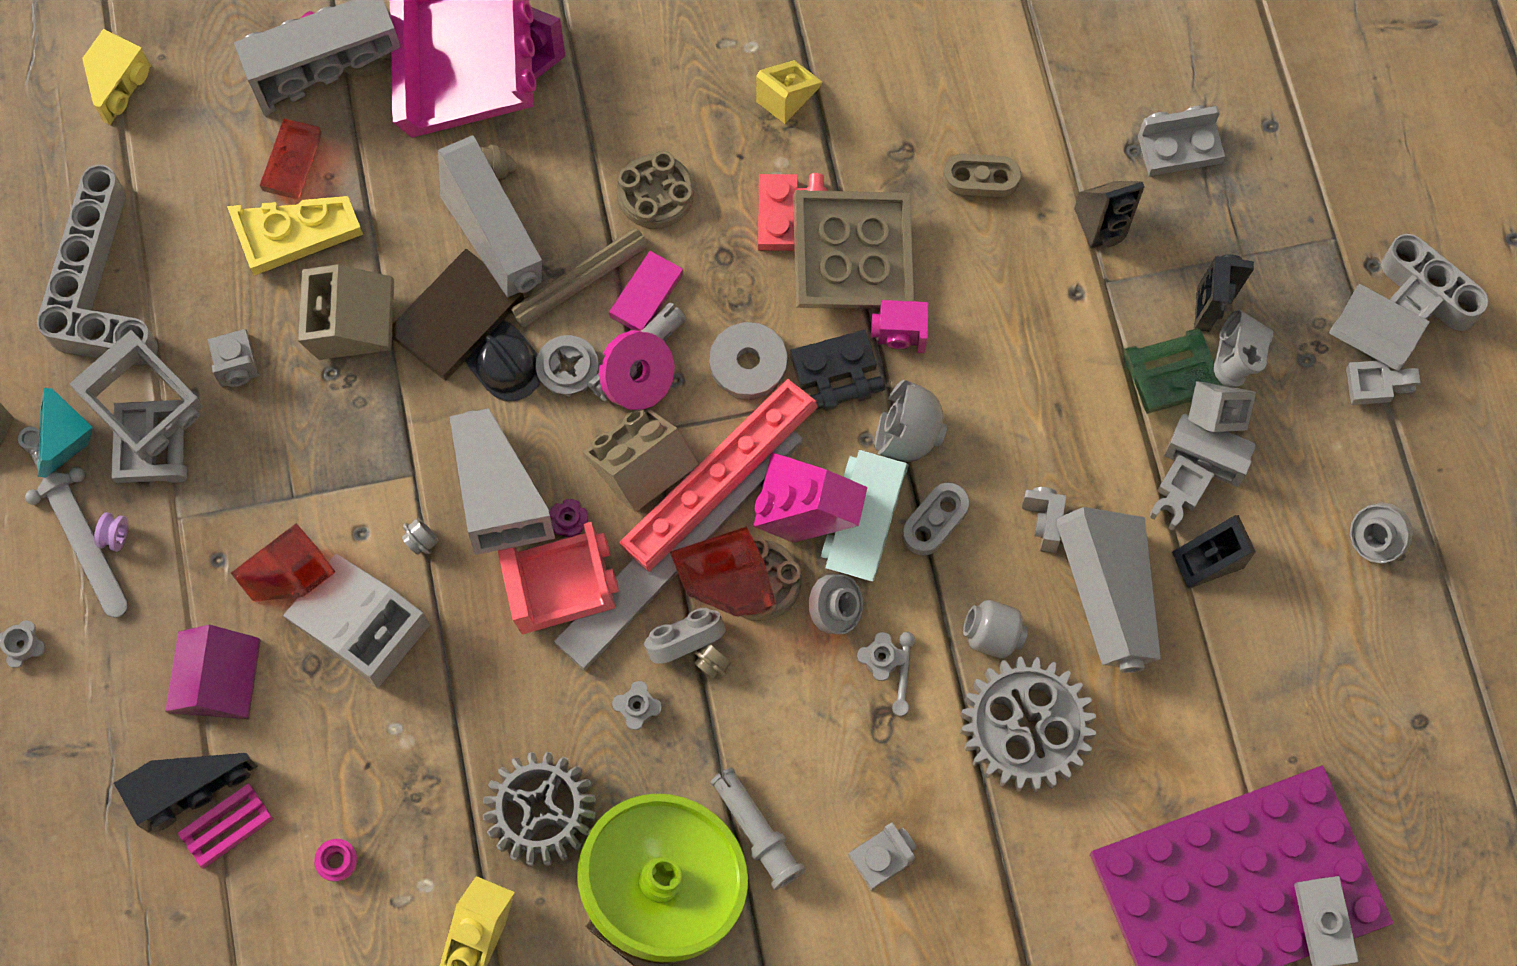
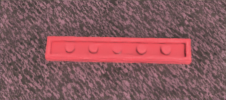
(718, 475)

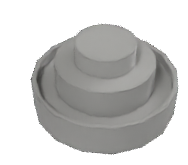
(1381, 532)
(835, 604)

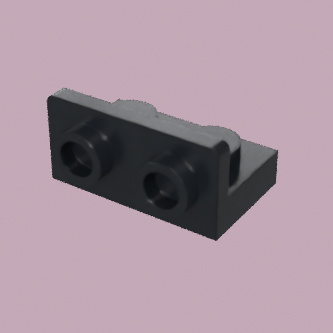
(1220, 287)

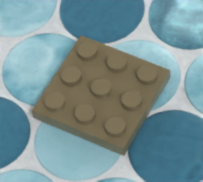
(852, 248)

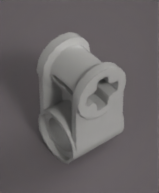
(1241, 349)

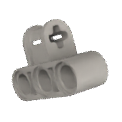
(1424, 298)

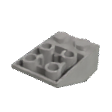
(359, 621)

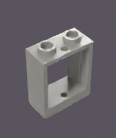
(112, 366)

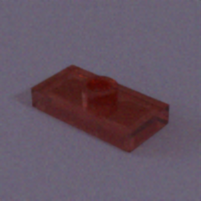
(291, 159)

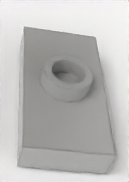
(1326, 922)

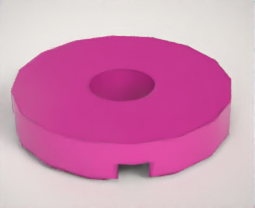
(656, 373)

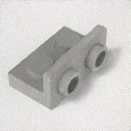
(1181, 140)

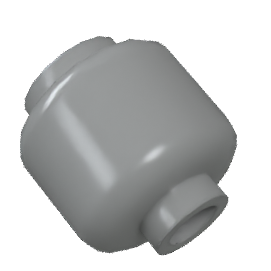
(995, 629)

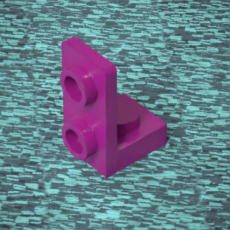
(547, 40)

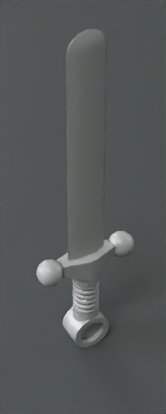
(75, 526)

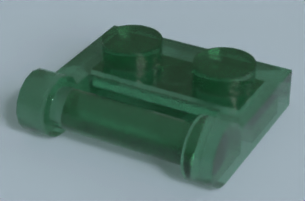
(1173, 382)

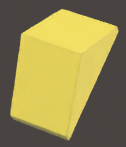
(785, 89)

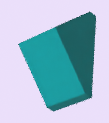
(60, 433)

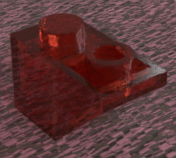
(284, 568)

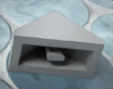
(1221, 407)

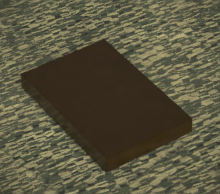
(454, 315)

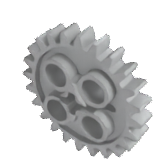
(993, 735)

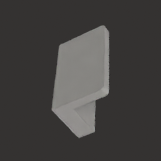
(1379, 327)
(1217, 452)

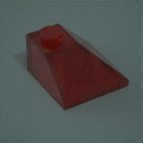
(726, 573)

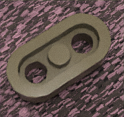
(981, 174)

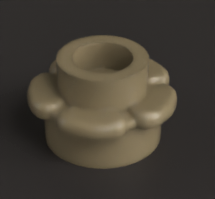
(711, 661)

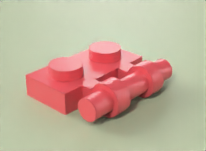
(776, 209)

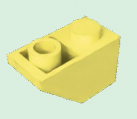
(113, 73)
(477, 924)

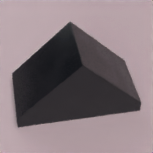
(1215, 553)

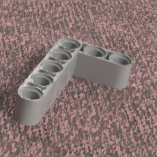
(86, 274)

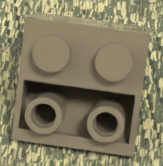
(345, 311)
(641, 457)

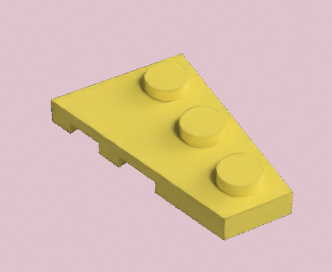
(289, 232)

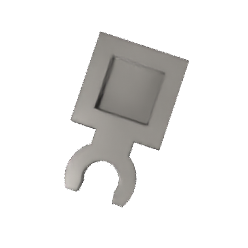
(1182, 487)

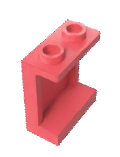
(559, 581)

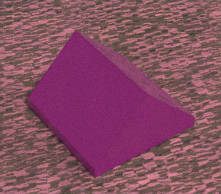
(213, 673)

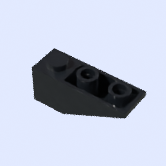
(1108, 211)
(171, 786)

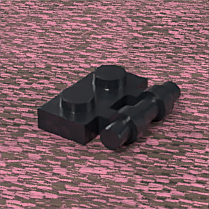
(835, 360)

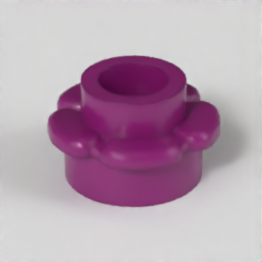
(575, 525)

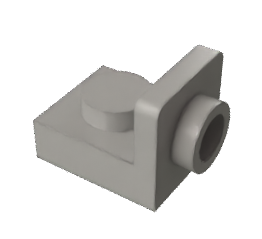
(233, 358)
(1052, 504)
(883, 855)

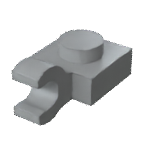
(1374, 382)

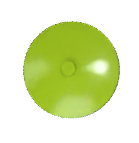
(662, 877)

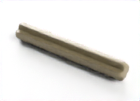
(579, 277)

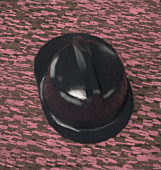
(505, 364)

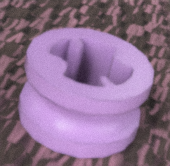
(111, 532)

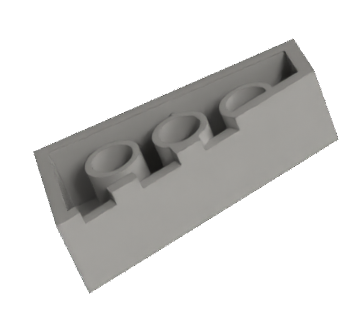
(315, 49)

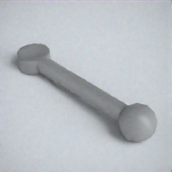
(901, 707)

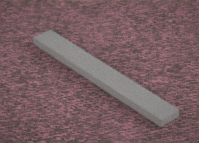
(591, 635)

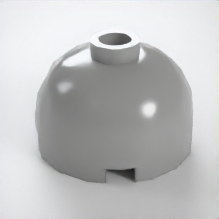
(911, 424)

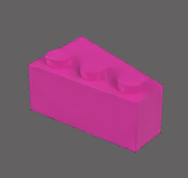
(806, 500)

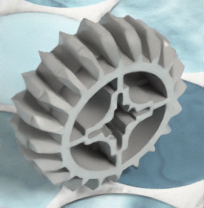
(532, 825)

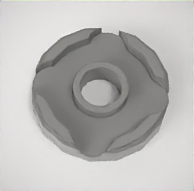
(743, 339)

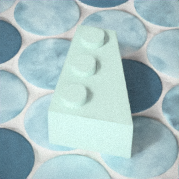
(860, 548)

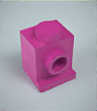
(901, 324)

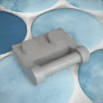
(140, 420)

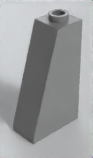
(487, 216)
(496, 490)
(1114, 584)

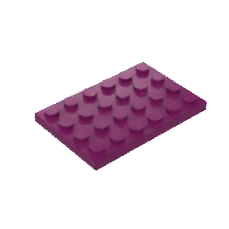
(1225, 878)

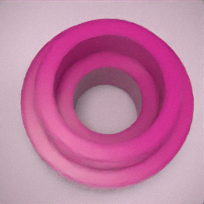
(323, 857)

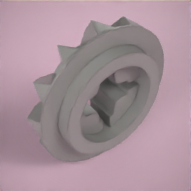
(572, 349)

